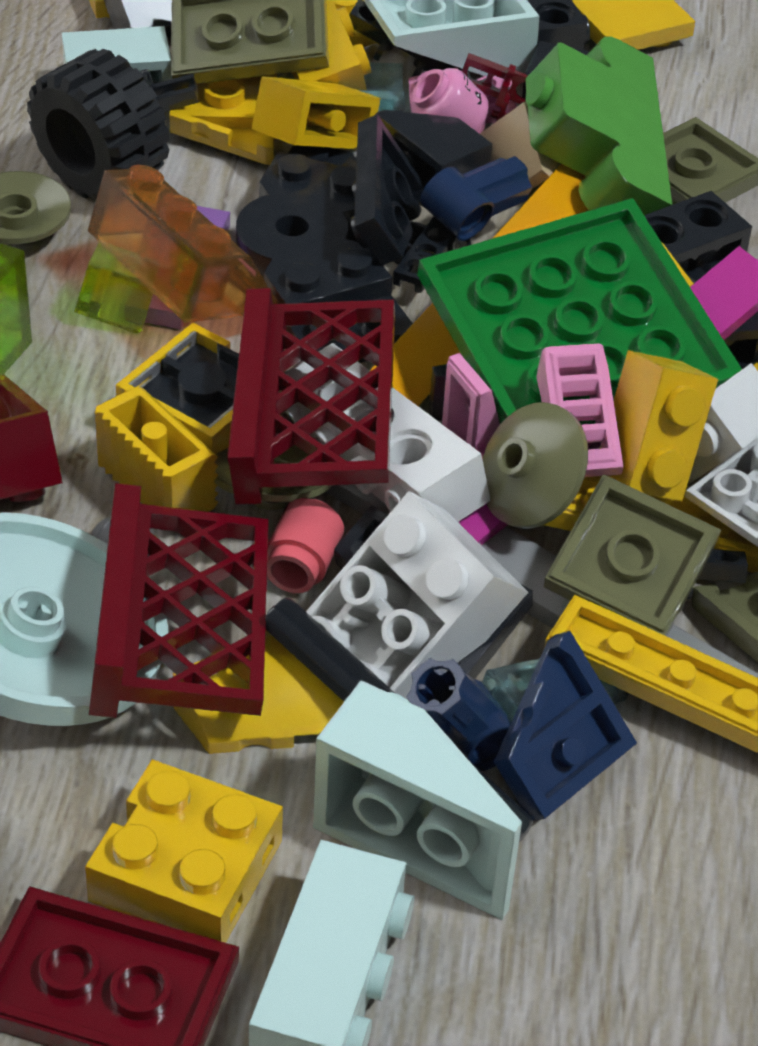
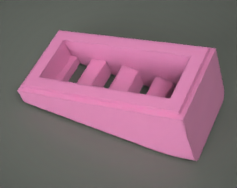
(584, 372)
(468, 405)

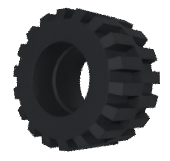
(96, 119)

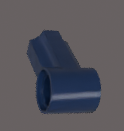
(470, 199)
(461, 709)

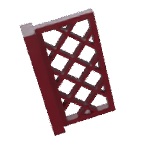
(259, 399)
(124, 612)

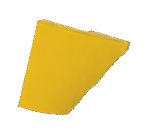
(292, 706)

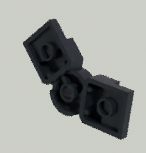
(305, 237)

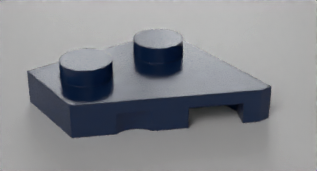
(561, 731)

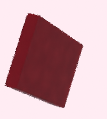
(107, 977)

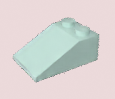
(453, 28)
(410, 795)

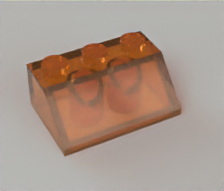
(172, 246)

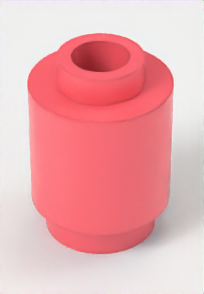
(303, 545)

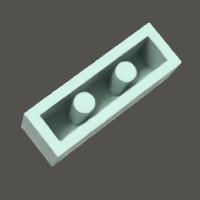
(334, 951)

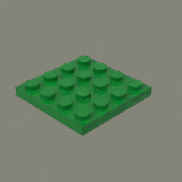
(570, 284)

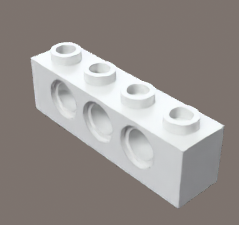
(422, 451)

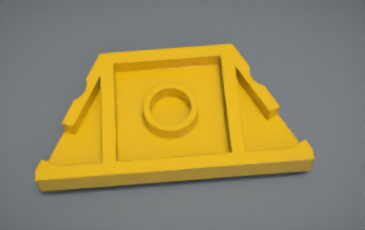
(225, 119)

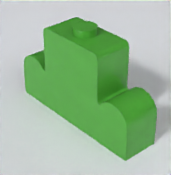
(602, 121)

